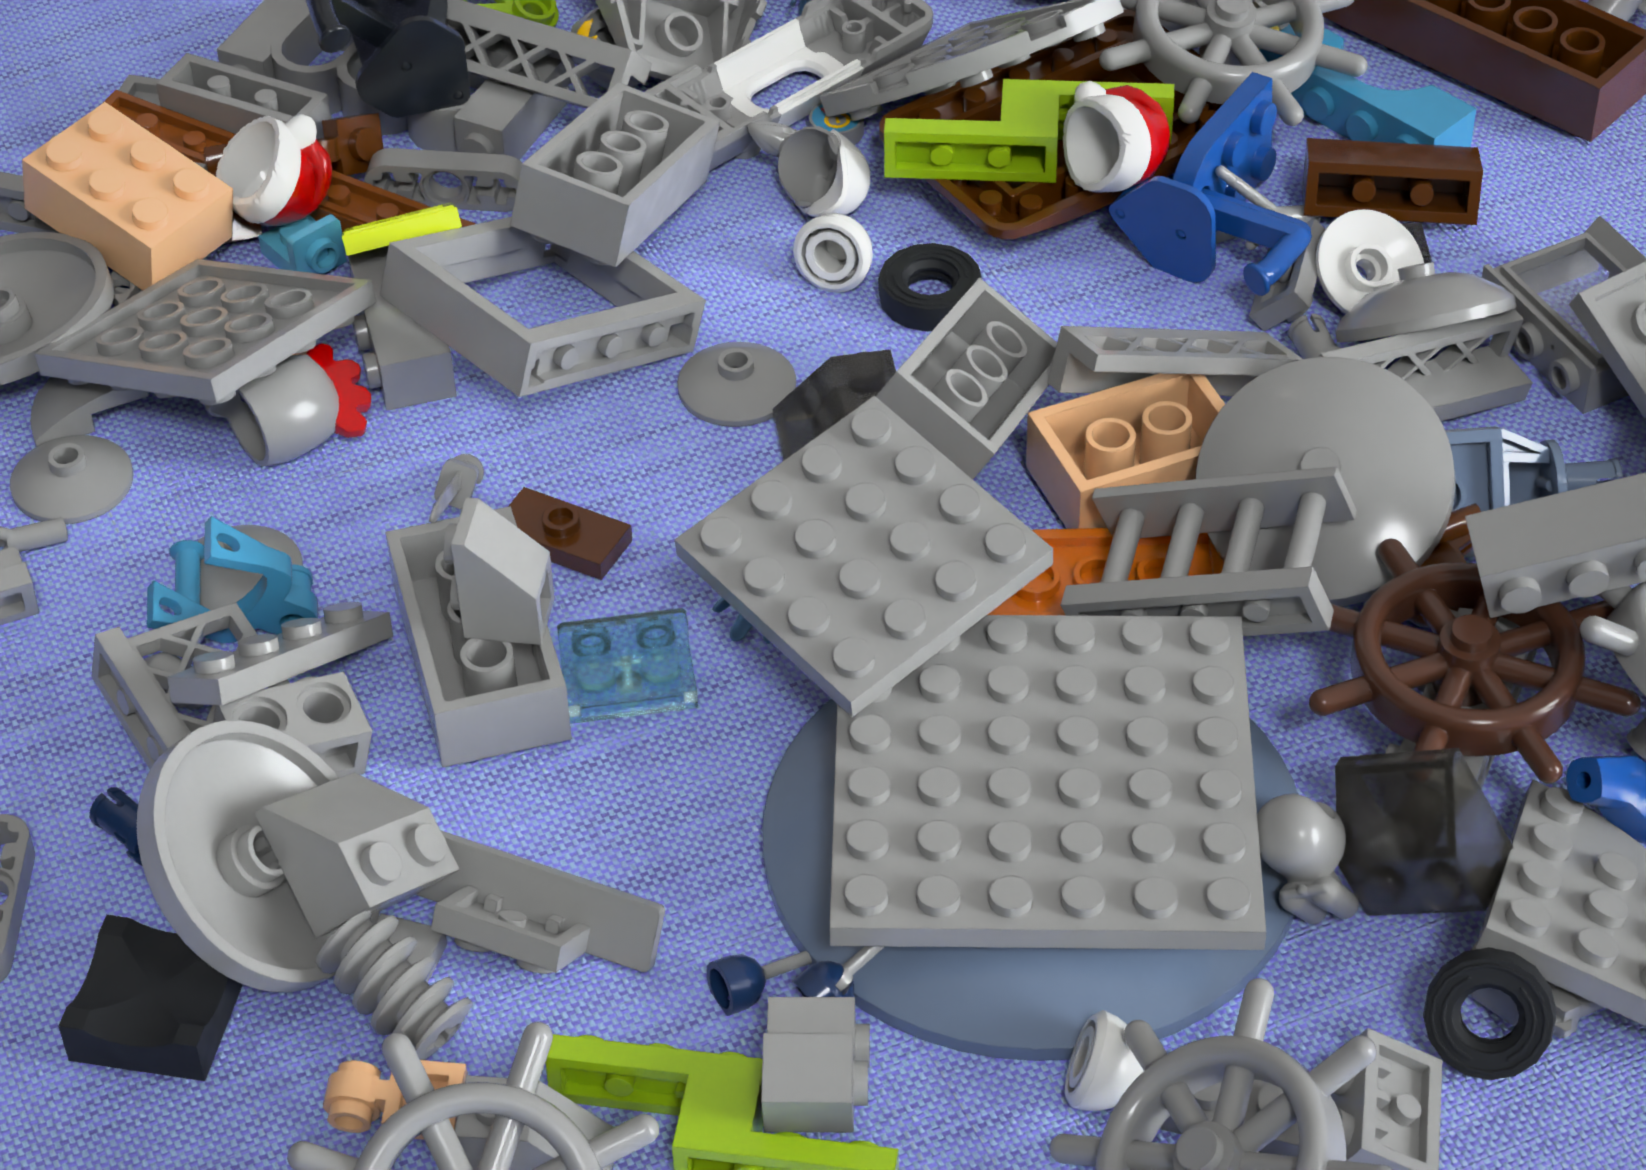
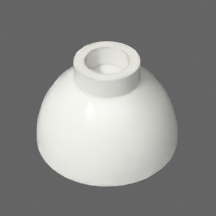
(833, 252)
(1100, 1064)

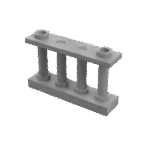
(1265, 599)

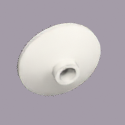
(1364, 240)

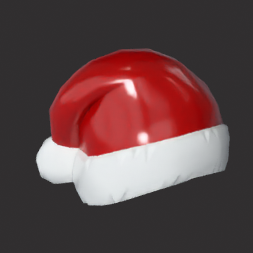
(1114, 137)
(276, 170)

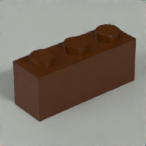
(1393, 179)

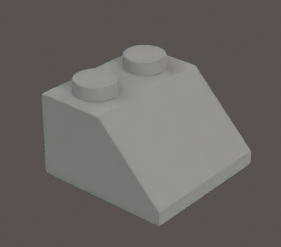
(354, 849)

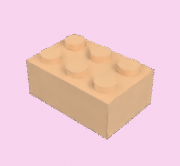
(127, 196)
(1119, 438)

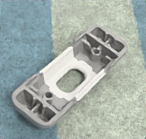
(829, 39)

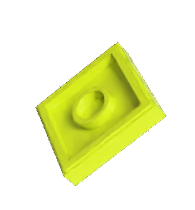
(400, 227)

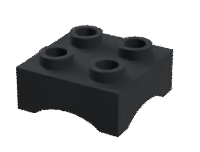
(148, 1004)

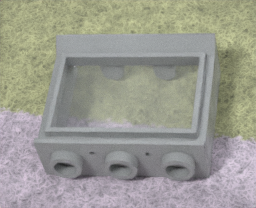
(1551, 331)

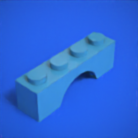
(1380, 114)

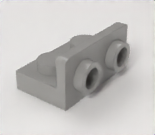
(1393, 1107)

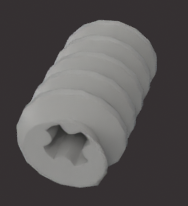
(390, 985)

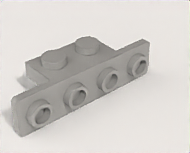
(540, 912)

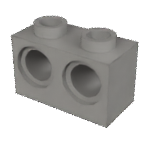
(317, 713)

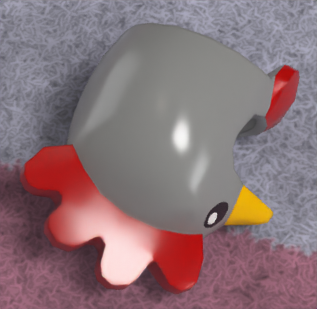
(297, 406)

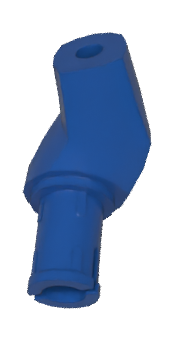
(1614, 787)

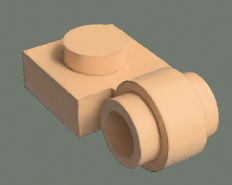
(358, 1094)

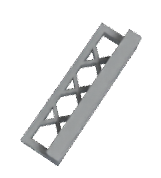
(541, 42)
(1111, 356)
(1460, 377)

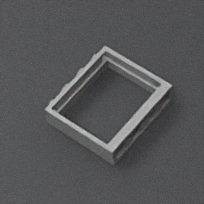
(428, 278)

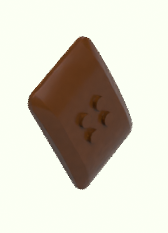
(1026, 208)

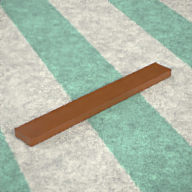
(347, 197)

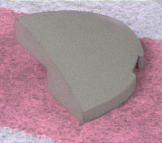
(67, 408)

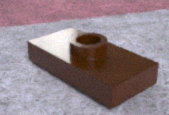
(571, 533)

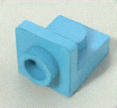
(305, 245)

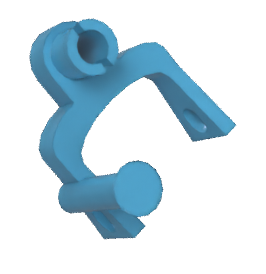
(276, 598)

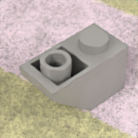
(498, 578)

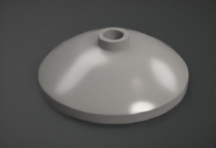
(1422, 303)

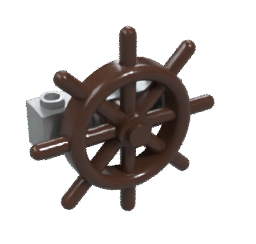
(1466, 668)

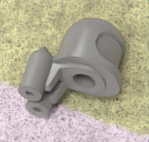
(1305, 846)

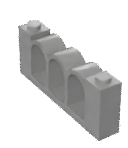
(496, 119)

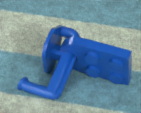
(1179, 218)

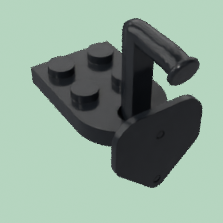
(404, 50)

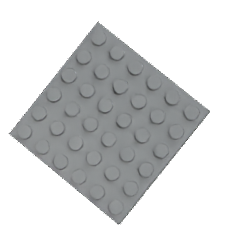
(1054, 792)

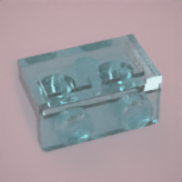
(627, 665)

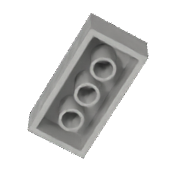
(614, 174)
(972, 378)
(477, 692)

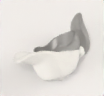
(815, 167)

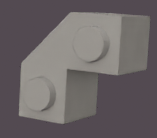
(813, 1065)

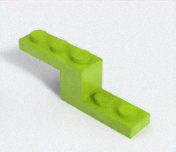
(1012, 149)
(711, 1095)

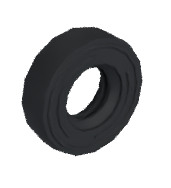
(924, 263)
(1483, 1056)

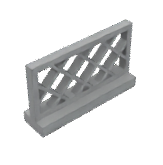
(137, 689)

